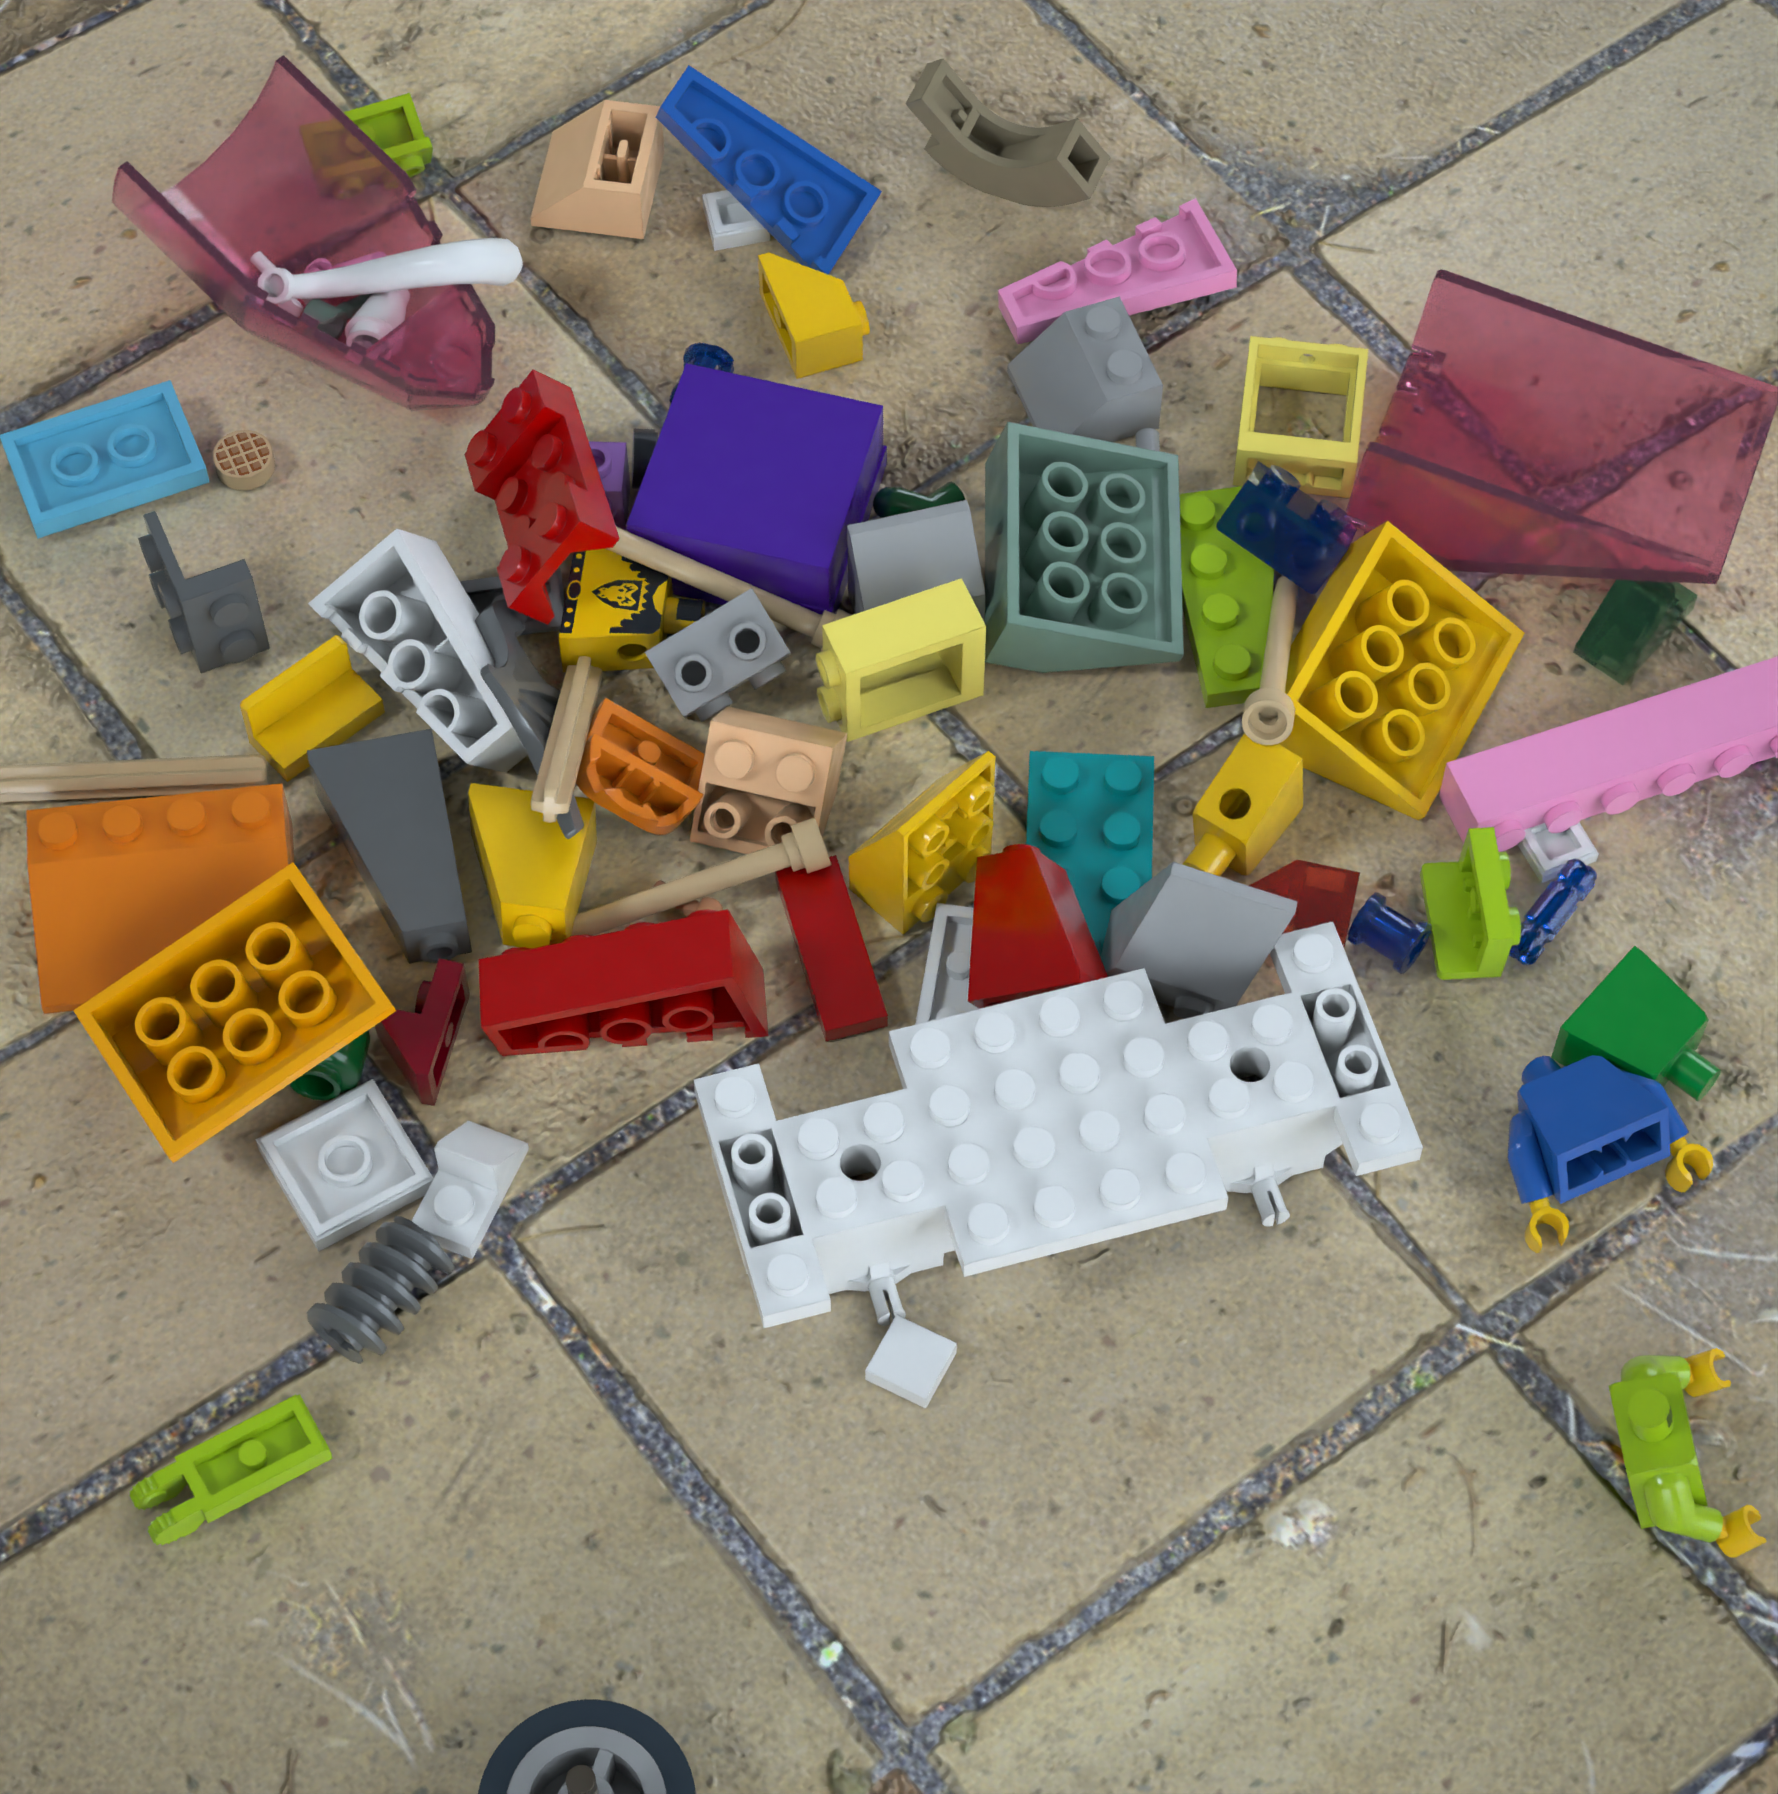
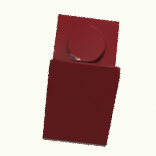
(425, 1039)

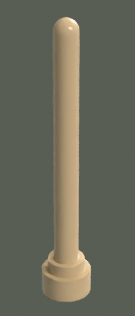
(723, 585)
(1270, 711)
(799, 850)

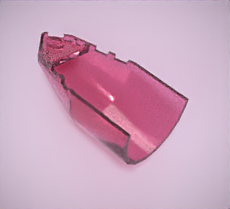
(303, 189)

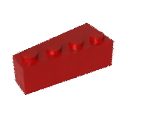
(624, 987)

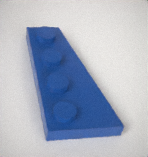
(778, 177)

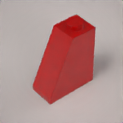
(1027, 929)

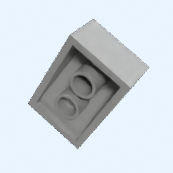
(1195, 937)

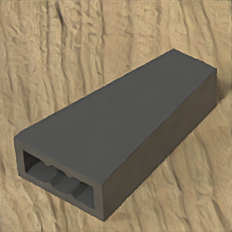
(397, 830)

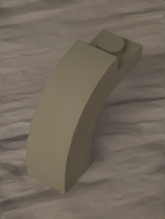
(1000, 157)

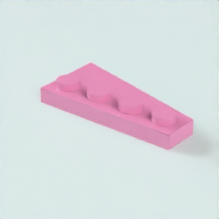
(1147, 271)

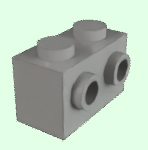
(719, 655)

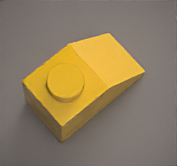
(812, 315)

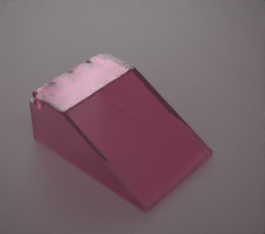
(1560, 445)

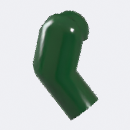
(898, 500)

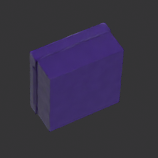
(762, 483)

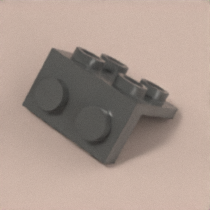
(208, 613)

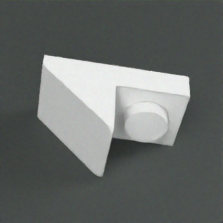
(469, 1185)

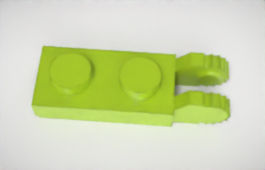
(233, 1468)

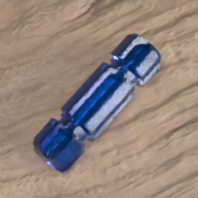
(1553, 910)

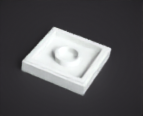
(345, 1164)

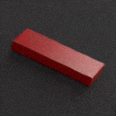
(832, 951)

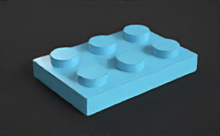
(104, 459)

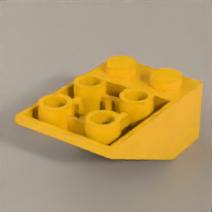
(928, 846)

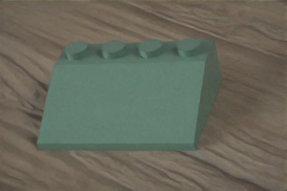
(1081, 553)

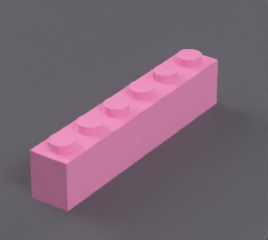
(1617, 757)

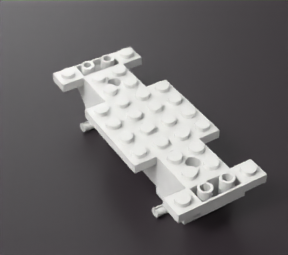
(1054, 1130)

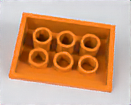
(140, 874)

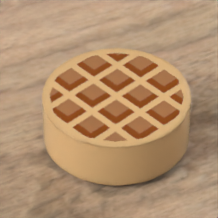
(244, 460)

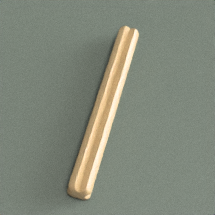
(566, 740)
(130, 777)

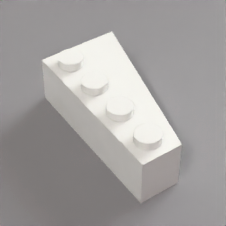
(422, 635)

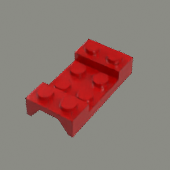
(543, 486)

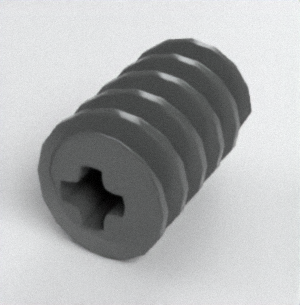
(377, 1287)

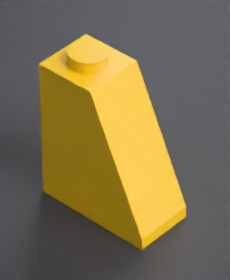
(529, 864)

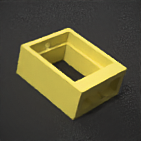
(1318, 464)
(902, 660)

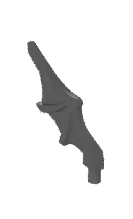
(522, 691)

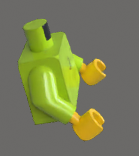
(1662, 1450)

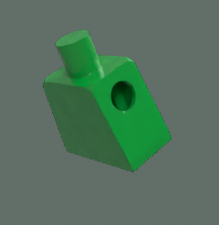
(1641, 1027)

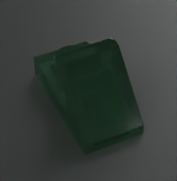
(1633, 625)

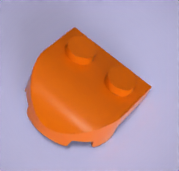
(639, 770)

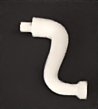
(452, 263)

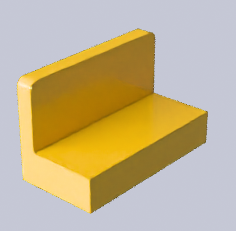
(309, 708)

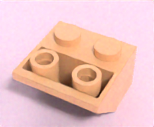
(602, 171)
(763, 779)

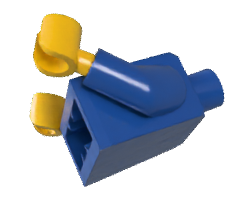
(1588, 1129)

